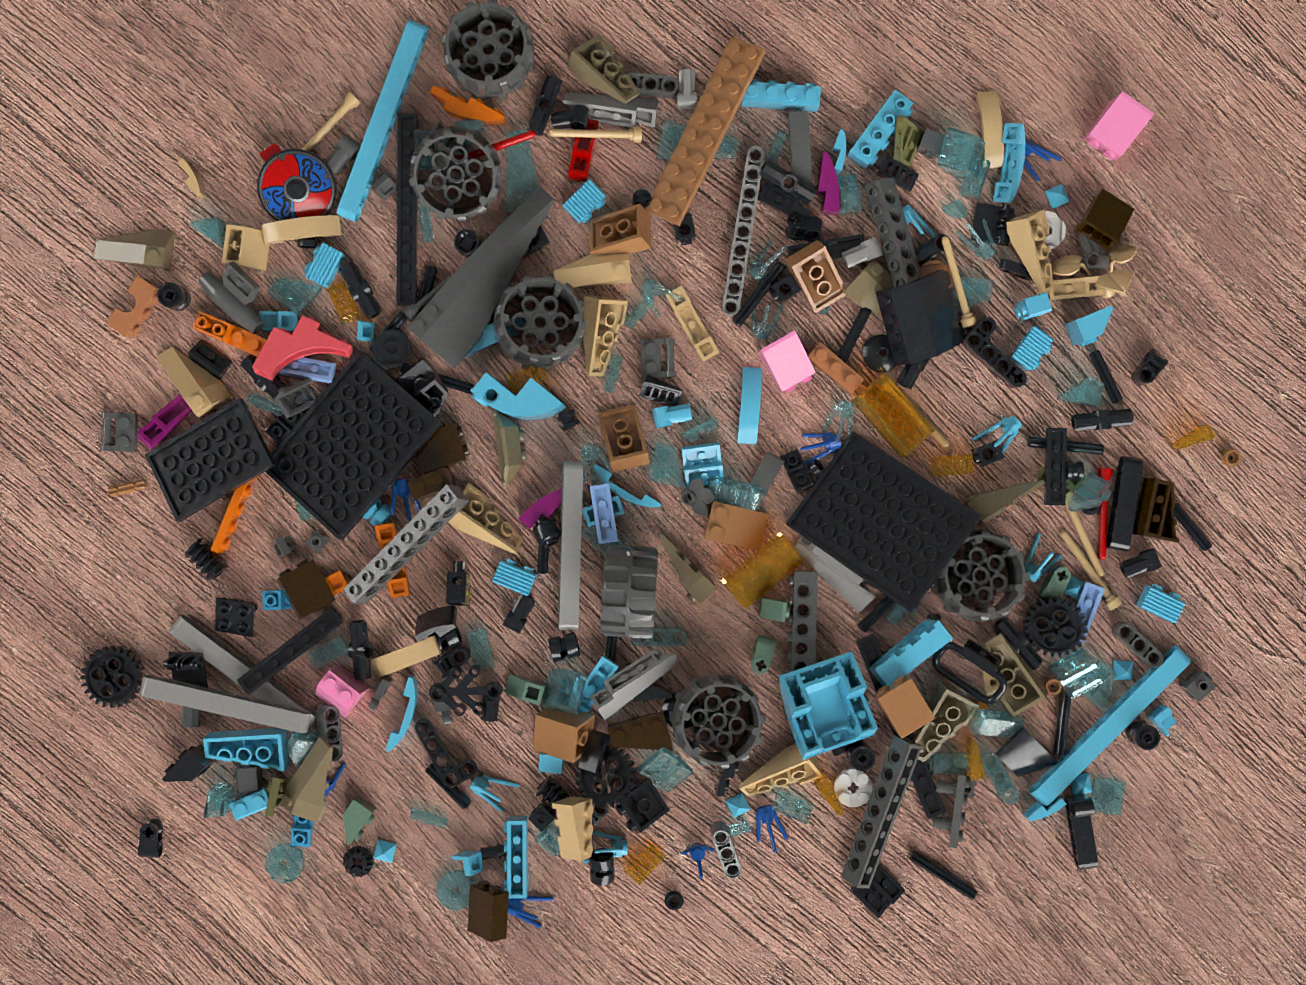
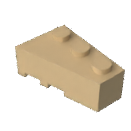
(575, 827)

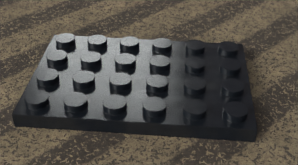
(210, 460)

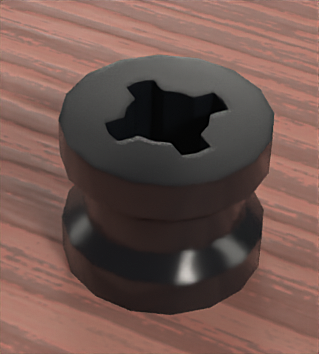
(568, 419)
(1074, 470)

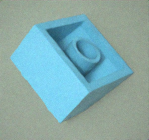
(1086, 329)

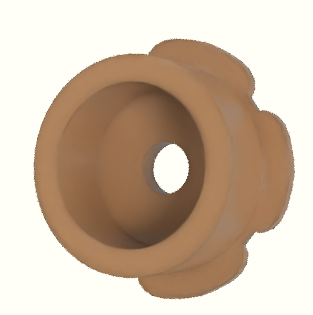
(1236, 457)
(1052, 690)

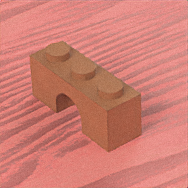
(129, 322)
(835, 368)

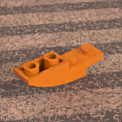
(473, 110)
(229, 333)

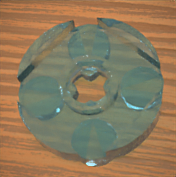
(275, 868)
(444, 892)

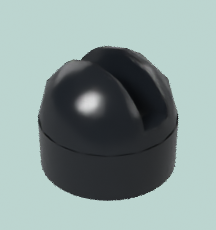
(815, 467)

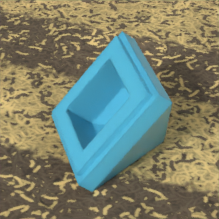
(1057, 196)
(365, 331)
(1074, 587)
(1123, 669)
(1081, 784)
(738, 804)
(385, 851)

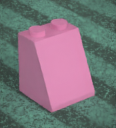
(1118, 126)
(787, 362)
(341, 690)

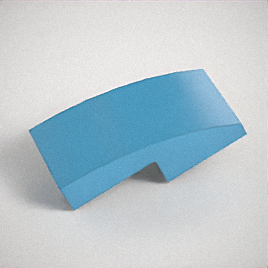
(275, 600)
(301, 832)

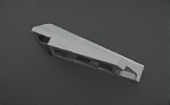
(614, 112)
(835, 574)
(632, 681)

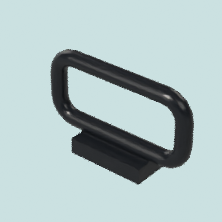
(980, 658)

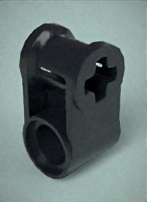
(806, 228)
(1151, 365)
(450, 660)
(151, 842)

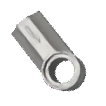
(686, 95)
(865, 251)

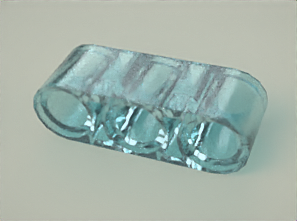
(736, 492)
(667, 641)
(995, 723)
(1005, 782)

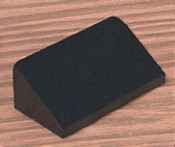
(210, 359)

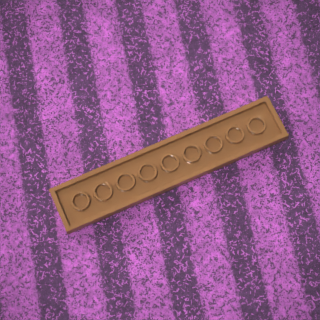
(705, 130)

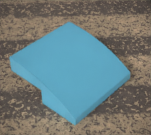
(702, 462)

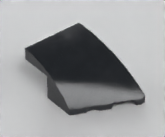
(424, 385)
(1024, 754)

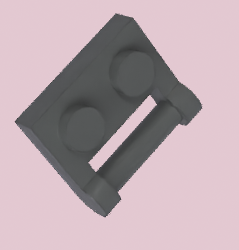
(652, 359)
(125, 432)

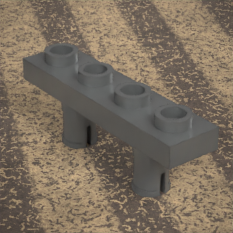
(953, 824)

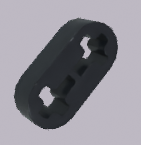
(1014, 268)

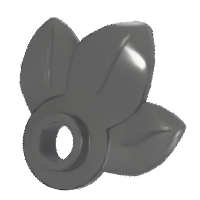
(698, 497)

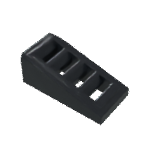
(901, 168)
(658, 397)

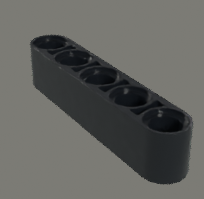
(1124, 503)

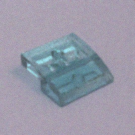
(1077, 673)
(665, 769)

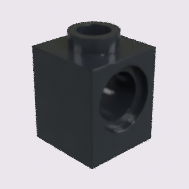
(685, 239)
(791, 283)
(996, 454)
(542, 816)

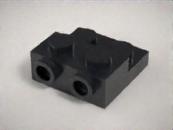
(642, 807)

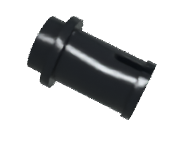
(492, 852)

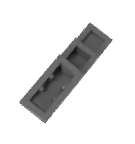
(800, 145)

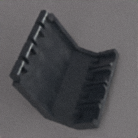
(920, 318)

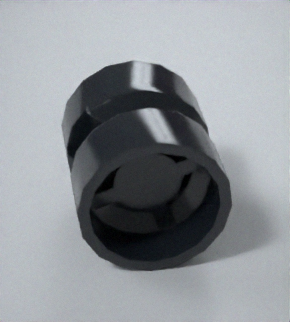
(466, 242)
(177, 300)
(450, 639)
(564, 647)
(1143, 735)
(861, 756)
(602, 868)

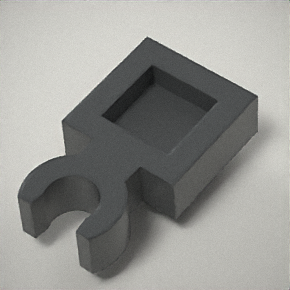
(381, 688)

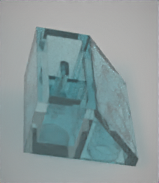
(961, 154)
(564, 691)

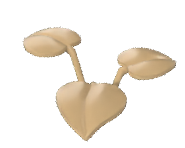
(1113, 281)

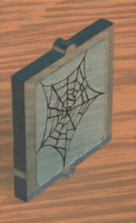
(1108, 795)

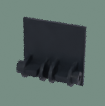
(996, 220)
(235, 616)
(187, 667)

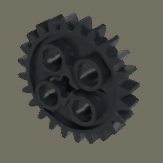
(1063, 641)
(98, 686)
(623, 771)

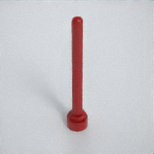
(501, 145)
(1105, 474)

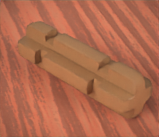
(126, 488)

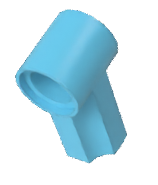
(668, 415)

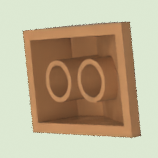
(620, 231)
(816, 276)
(623, 438)
(735, 526)

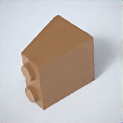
(904, 706)
(562, 733)

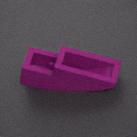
(828, 186)
(164, 422)
(545, 506)

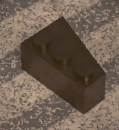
(1156, 511)
(641, 732)

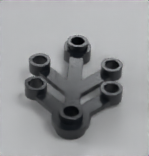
(463, 691)

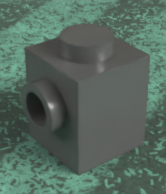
(931, 144)
(1198, 685)
(249, 778)

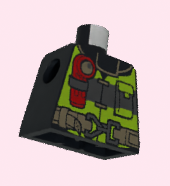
(458, 594)

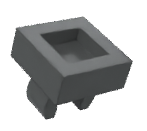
(384, 186)
(281, 547)

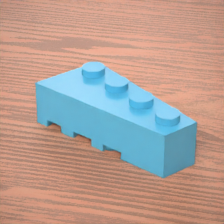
(910, 651)
(251, 746)

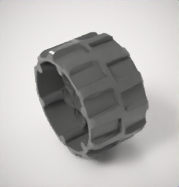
(458, 35)
(419, 185)
(558, 291)
(1011, 588)
(629, 591)
(752, 726)

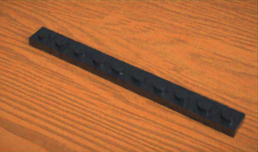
(406, 213)
(921, 776)

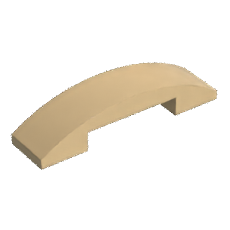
(991, 127)
(301, 228)
(692, 325)
(406, 656)

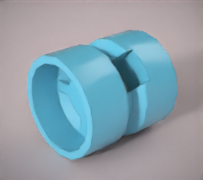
(378, 513)

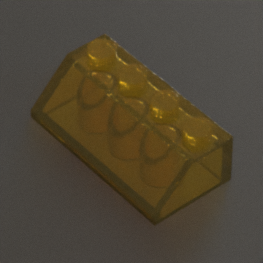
(893, 415)
(762, 570)

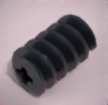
(205, 560)
(550, 792)

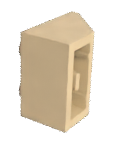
(245, 248)

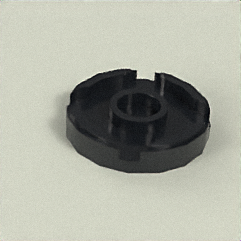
(392, 348)

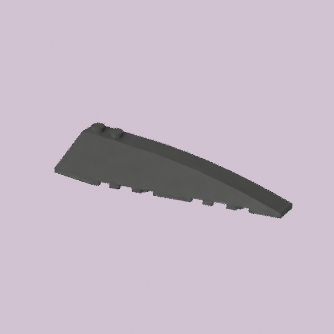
(464, 305)

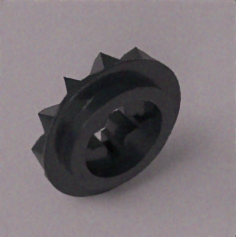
(358, 852)

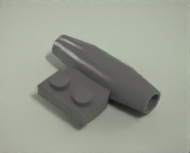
(234, 295)

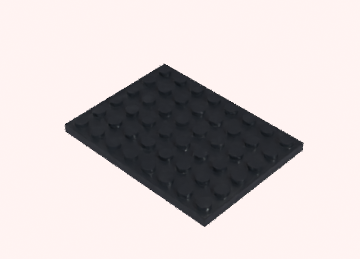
(351, 445)
(883, 521)

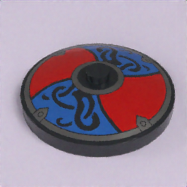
(296, 185)

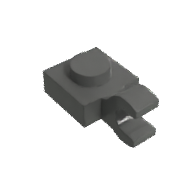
(445, 709)

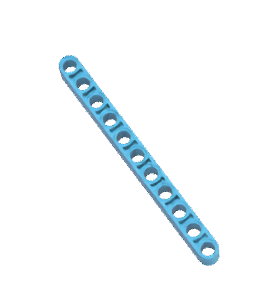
(382, 120)
(1109, 726)

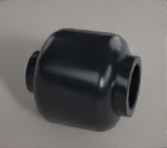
(546, 532)

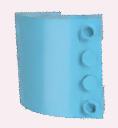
(530, 403)
(827, 705)

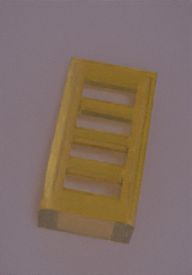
(351, 315)
(509, 377)
(1198, 435)
(969, 465)
(975, 766)
(825, 788)
(638, 880)

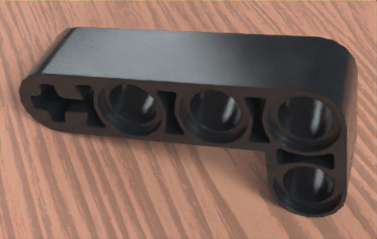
(996, 355)
(441, 751)
(1079, 812)

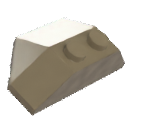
(509, 447)

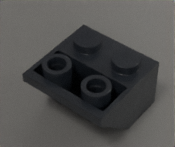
(189, 766)

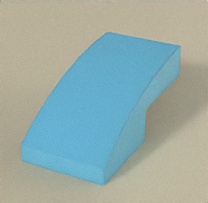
(840, 148)
(279, 320)
(1037, 811)

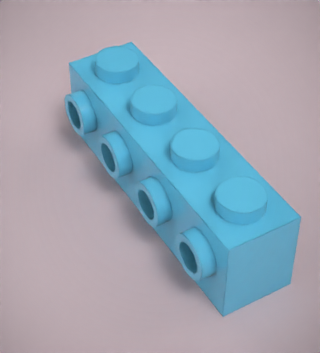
(782, 96)
(880, 129)
(517, 857)

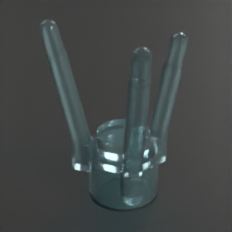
(984, 249)
(759, 271)
(652, 289)
(762, 329)
(845, 411)
(589, 454)

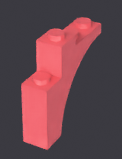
(307, 339)

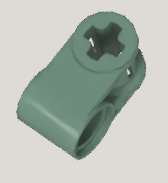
(1055, 585)
(764, 651)

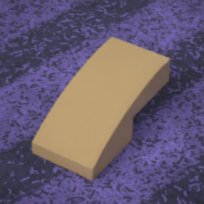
(194, 180)

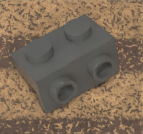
(295, 398)

